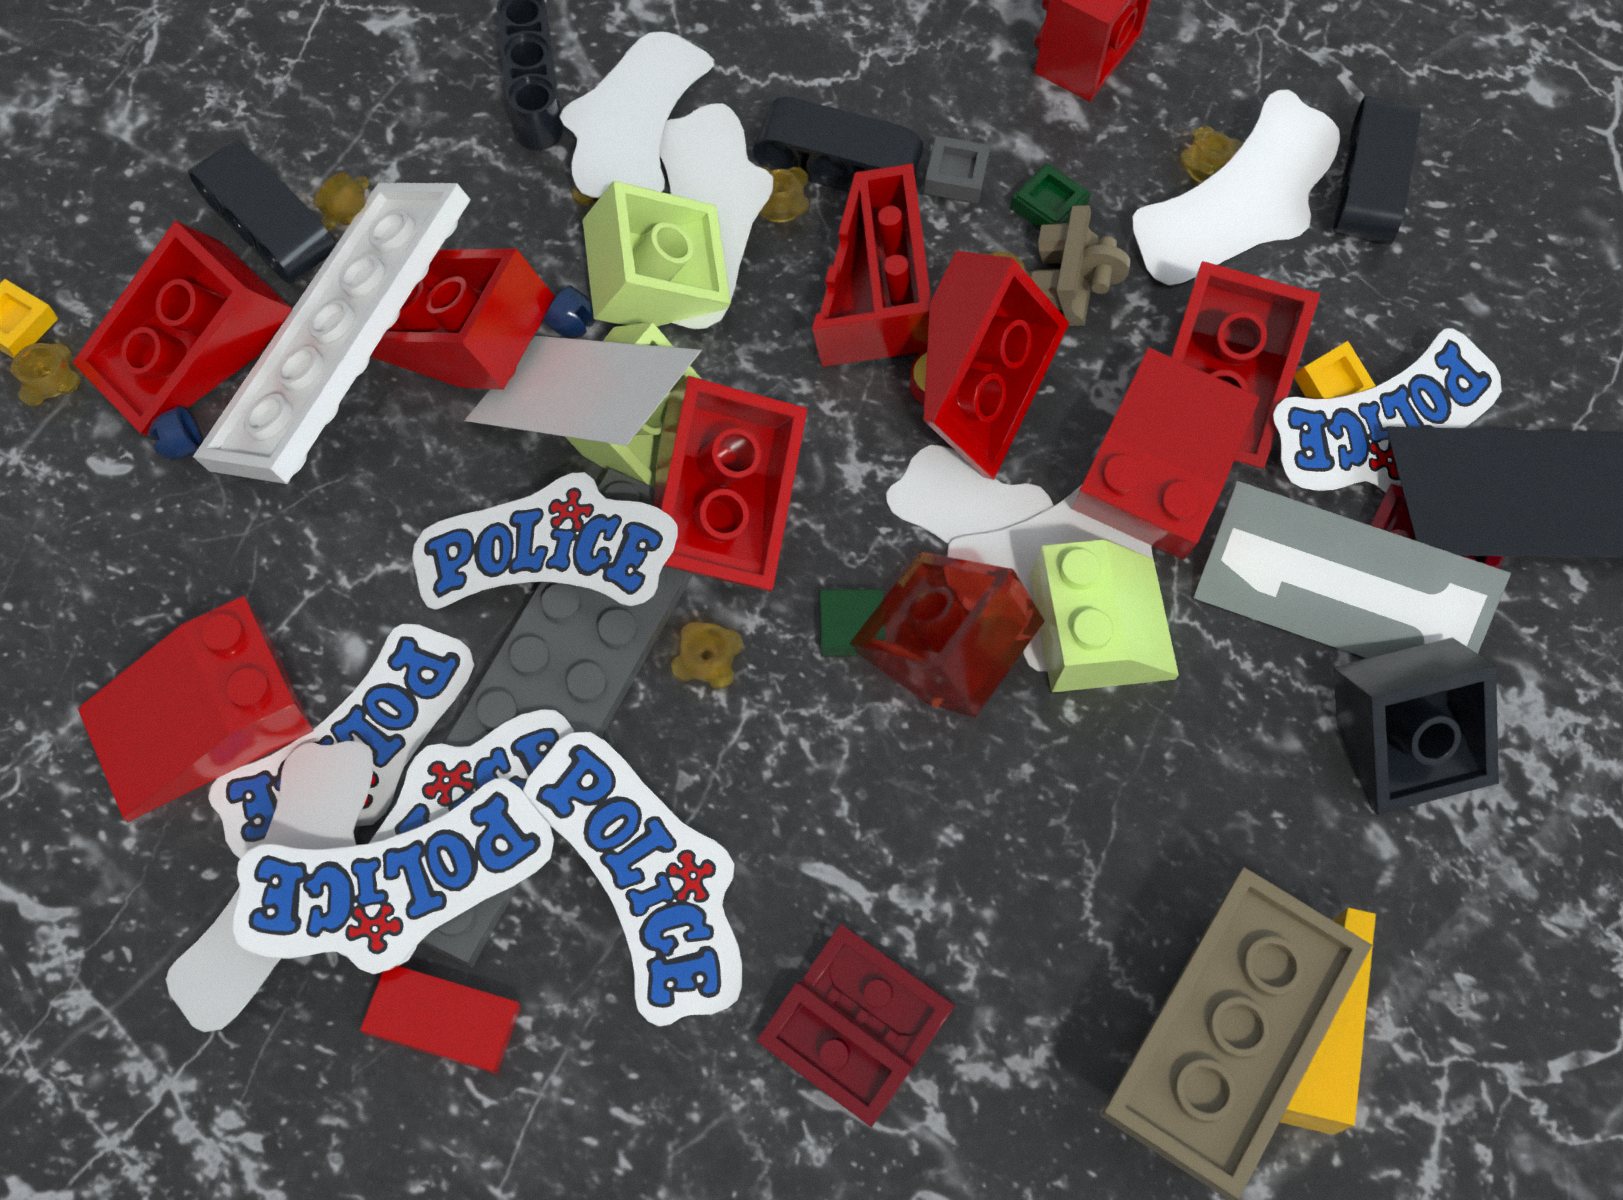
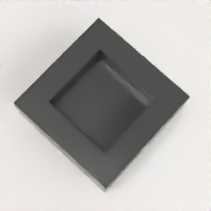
(956, 169)

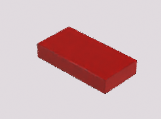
(441, 1018)

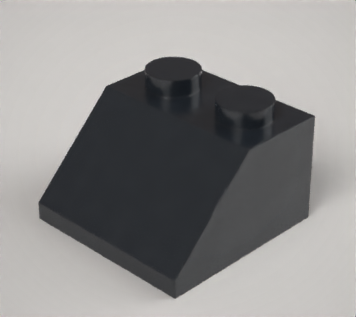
(1419, 723)

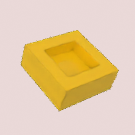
(21, 318)
(1334, 375)

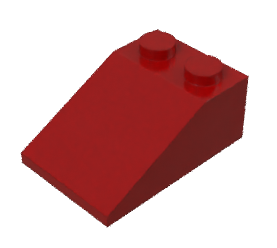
(468, 318)
(180, 327)
(1248, 336)
(986, 355)
(1167, 454)
(727, 480)
(193, 710)

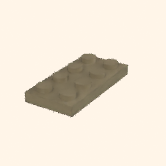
(1236, 1034)

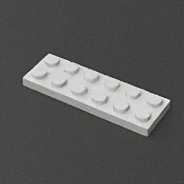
(332, 332)

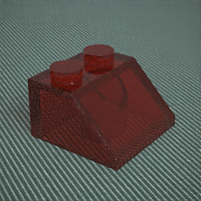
(951, 630)

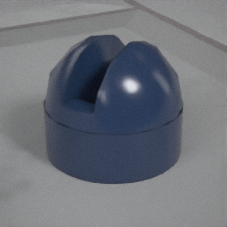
(570, 313)
(176, 434)

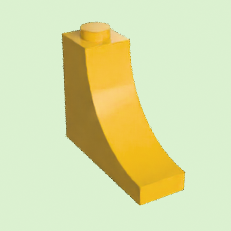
(1330, 1085)

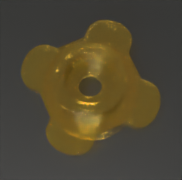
(1208, 153)
(341, 199)
(790, 203)
(35, 362)
(707, 637)

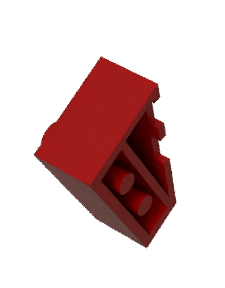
(879, 276)

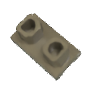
(1083, 264)

